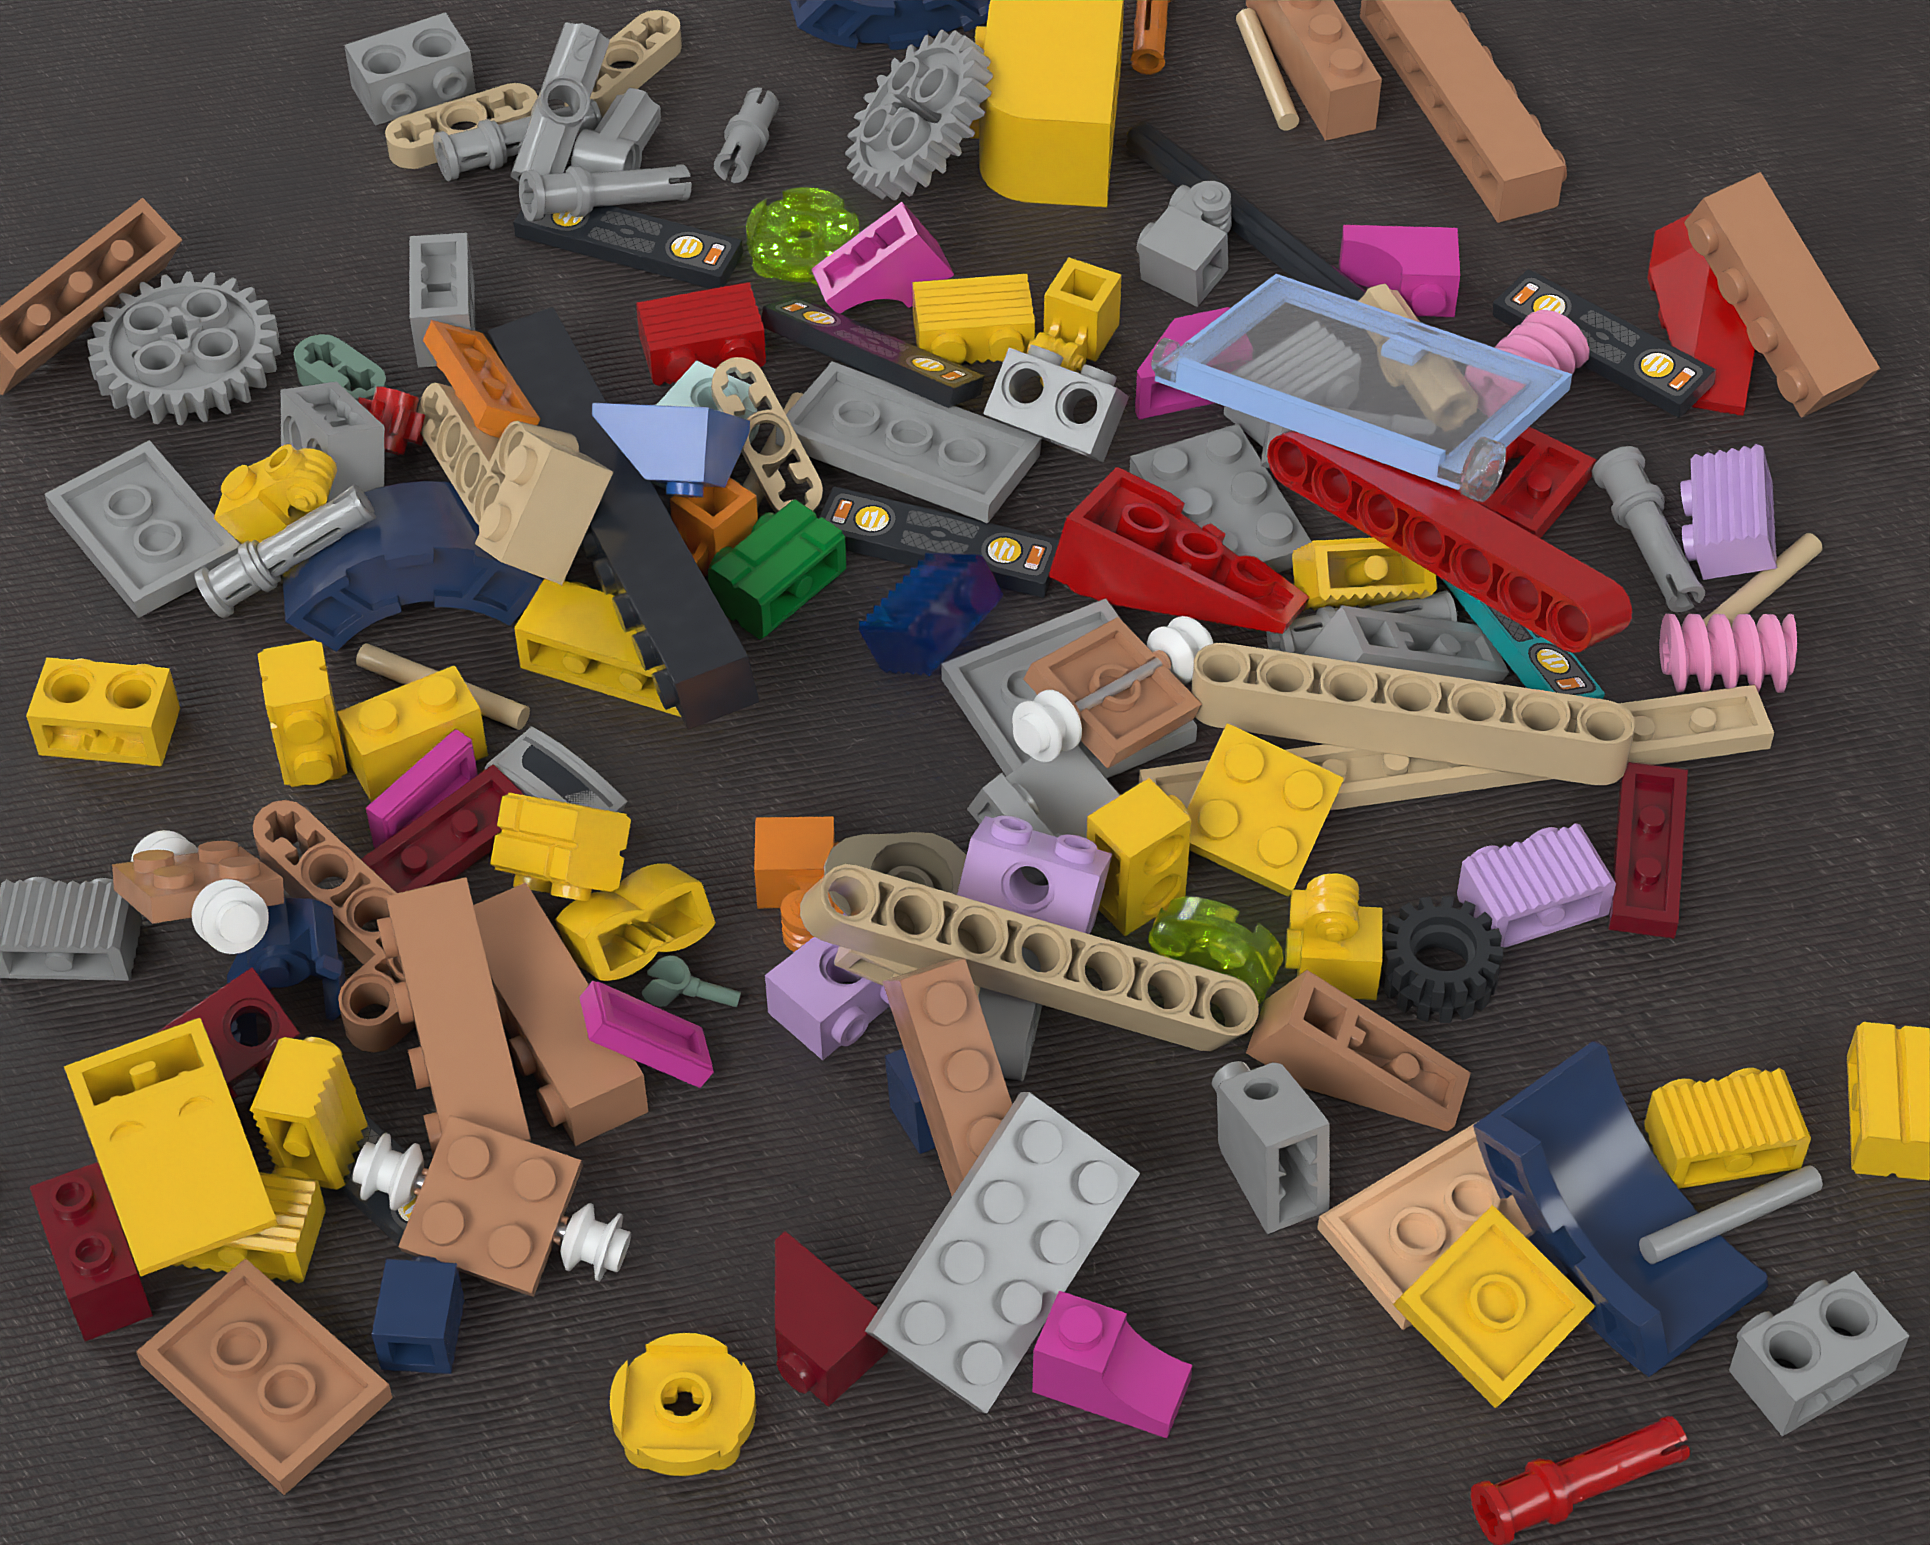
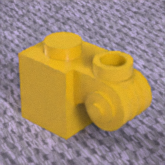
(1080, 313)
(274, 492)
(1335, 936)

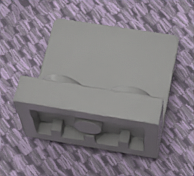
(1048, 796)

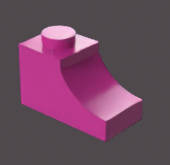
(1408, 259)
(882, 262)
(1104, 1367)

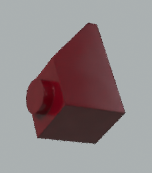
(819, 1324)

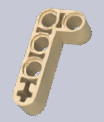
(468, 455)

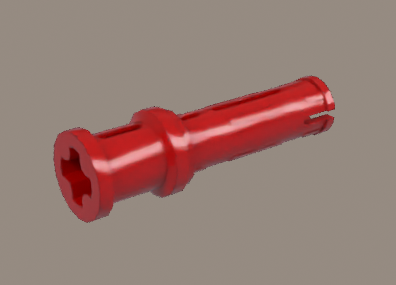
(1551, 1489)

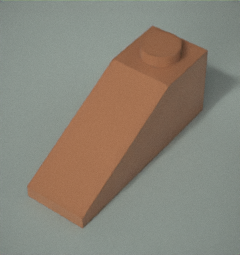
(1356, 1054)

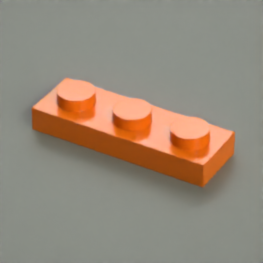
(478, 378)

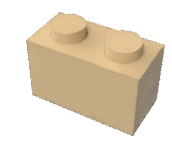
(542, 507)

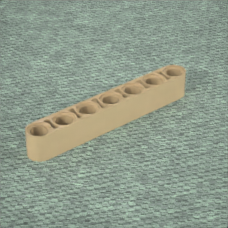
(1413, 713)
(1059, 949)

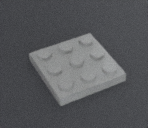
(991, 686)

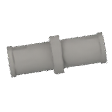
(746, 135)

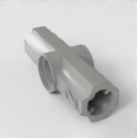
(568, 79)

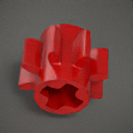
(398, 415)

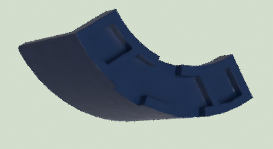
(886, 21)
(409, 554)
(1590, 1198)

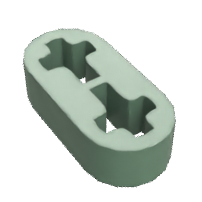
(348, 369)

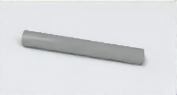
(1730, 1214)

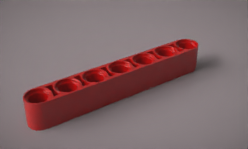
(1457, 541)

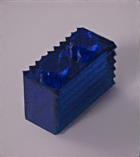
(930, 612)

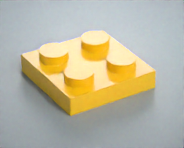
(1260, 809)
(1493, 1306)

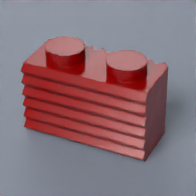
(701, 328)

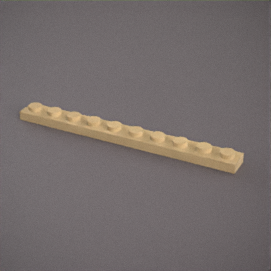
(1664, 733)

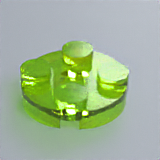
(775, 229)
(1208, 937)

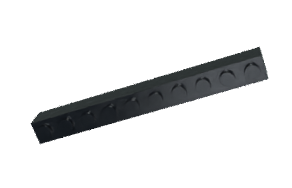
(633, 537)

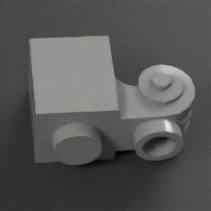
(1188, 243)

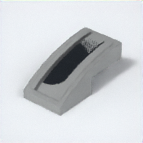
(553, 772)

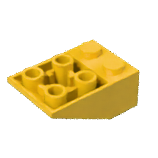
(170, 1146)

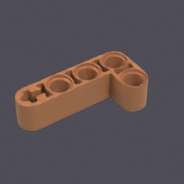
(353, 903)

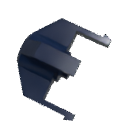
(295, 945)

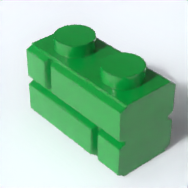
(777, 567)

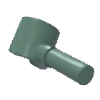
(677, 979)

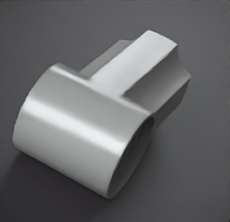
(619, 136)

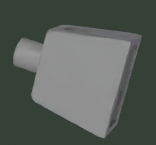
(1270, 1118)

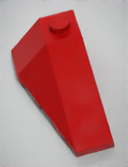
(1700, 317)
(1147, 555)

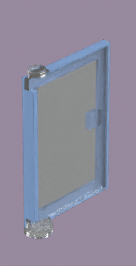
(1366, 382)

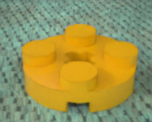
(692, 1442)

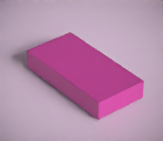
(422, 786)
(646, 1034)

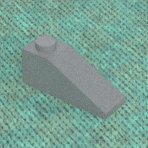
(1409, 644)

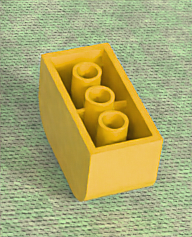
(1050, 99)

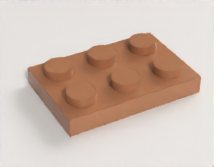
(264, 1375)

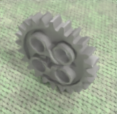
(938, 83)
(184, 348)

